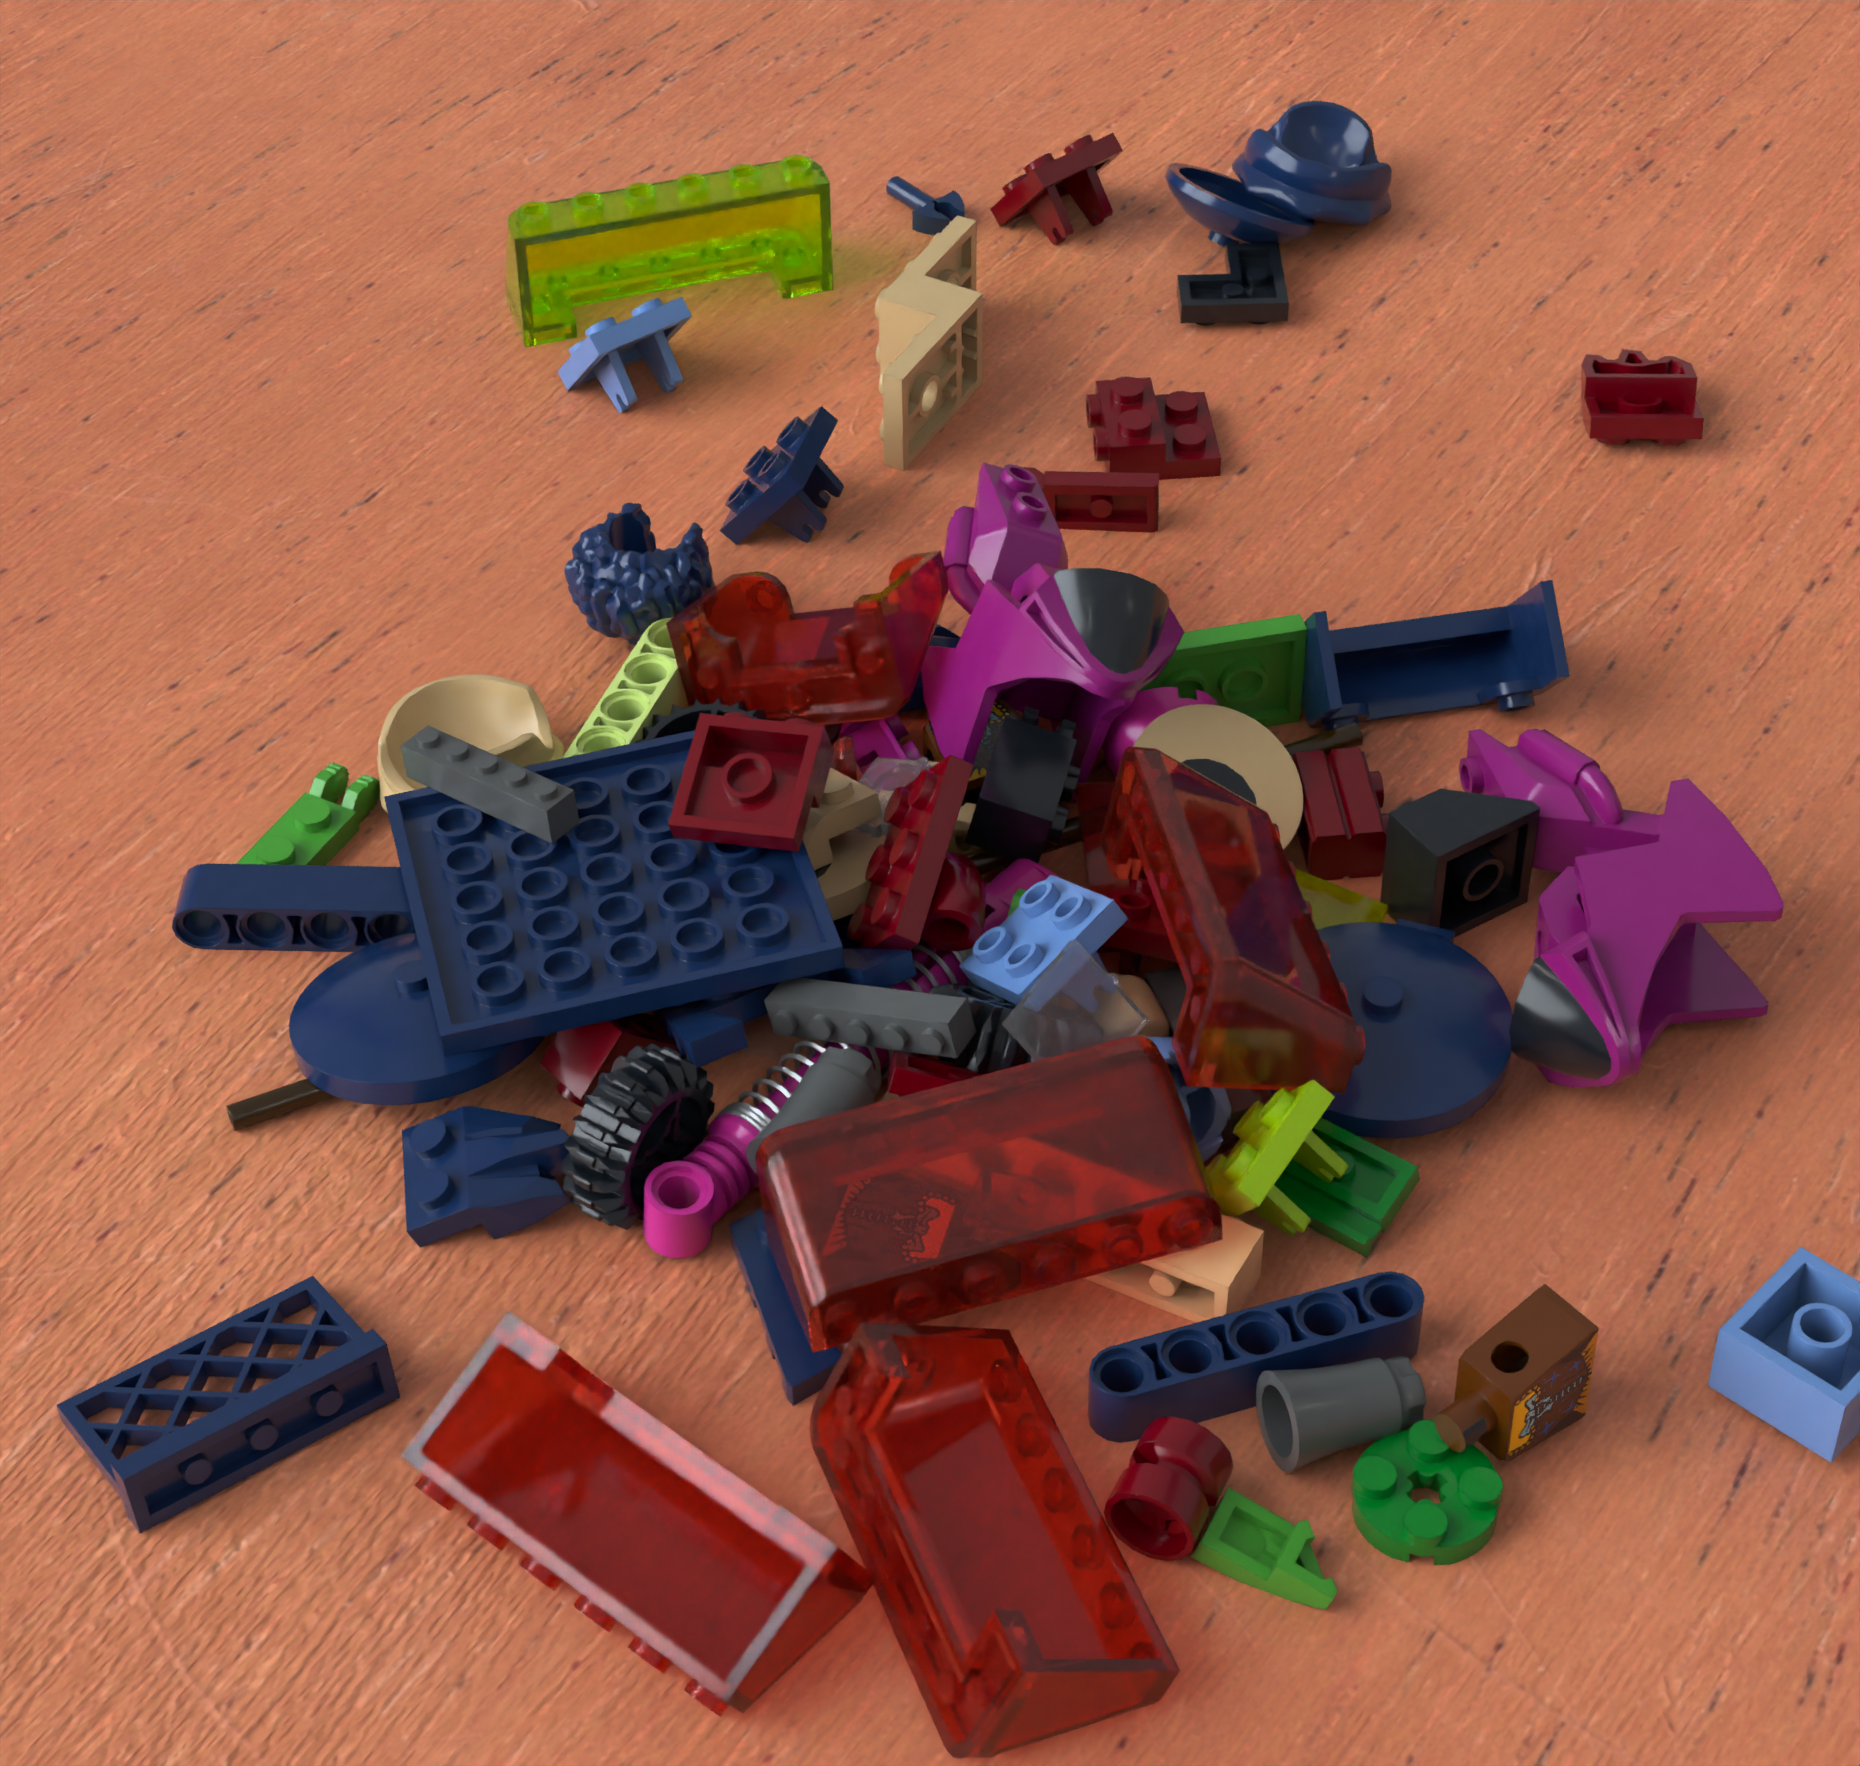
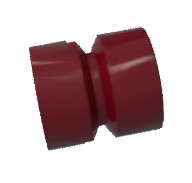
(1168, 1488)

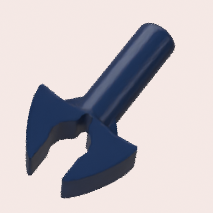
(929, 214)

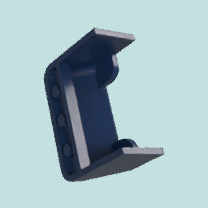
(1434, 662)

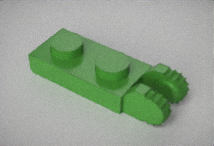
(315, 825)

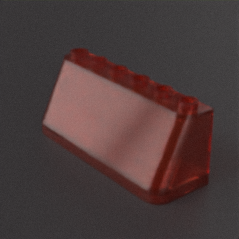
(1255, 971)
(984, 1190)
(632, 1520)
(983, 1539)

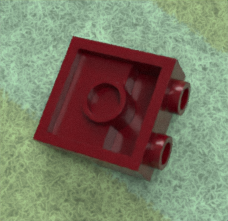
(1152, 431)
(751, 781)

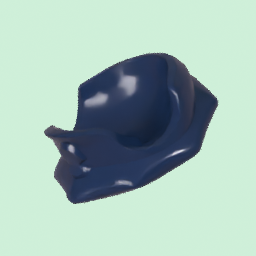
(1317, 165)

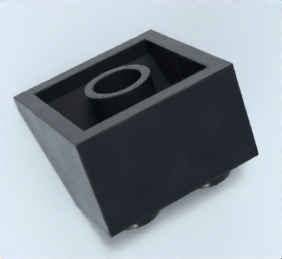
(1458, 858)

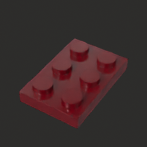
(911, 859)

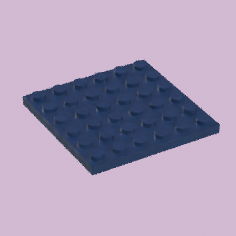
(605, 917)

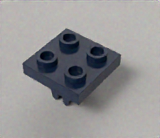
(786, 482)

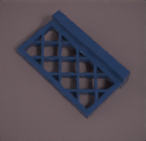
(244, 1426)

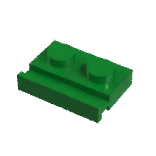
(1362, 1200)

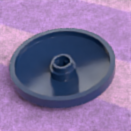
(1429, 1026)
(374, 1037)

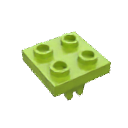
(1267, 1143)

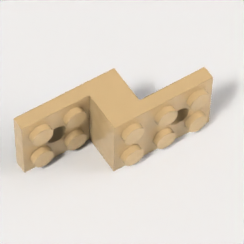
(929, 342)

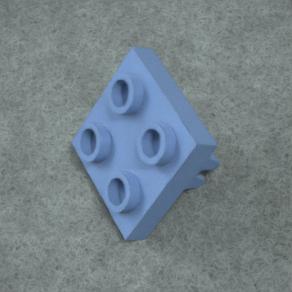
(616, 345)
(1048, 917)

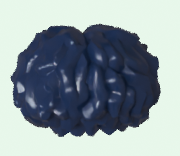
(627, 581)

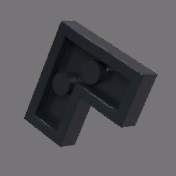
(1248, 292)

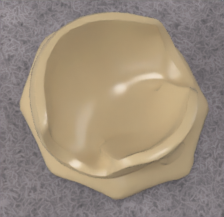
(477, 709)

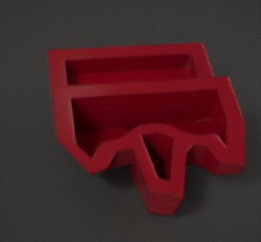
(1640, 399)

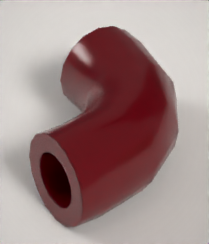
(957, 906)

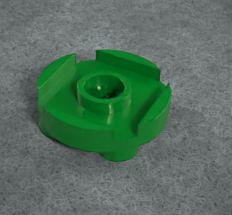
(1420, 1459)

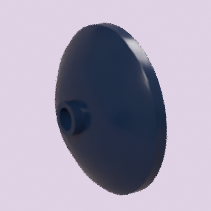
(1229, 211)

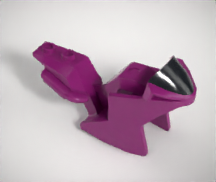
(1036, 630)
(1624, 918)

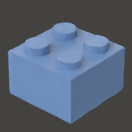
(1797, 1354)

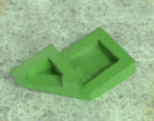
(1264, 1552)

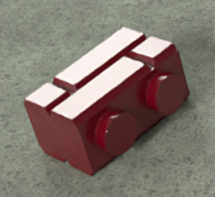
(1341, 814)

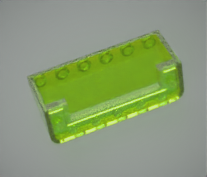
(668, 239)

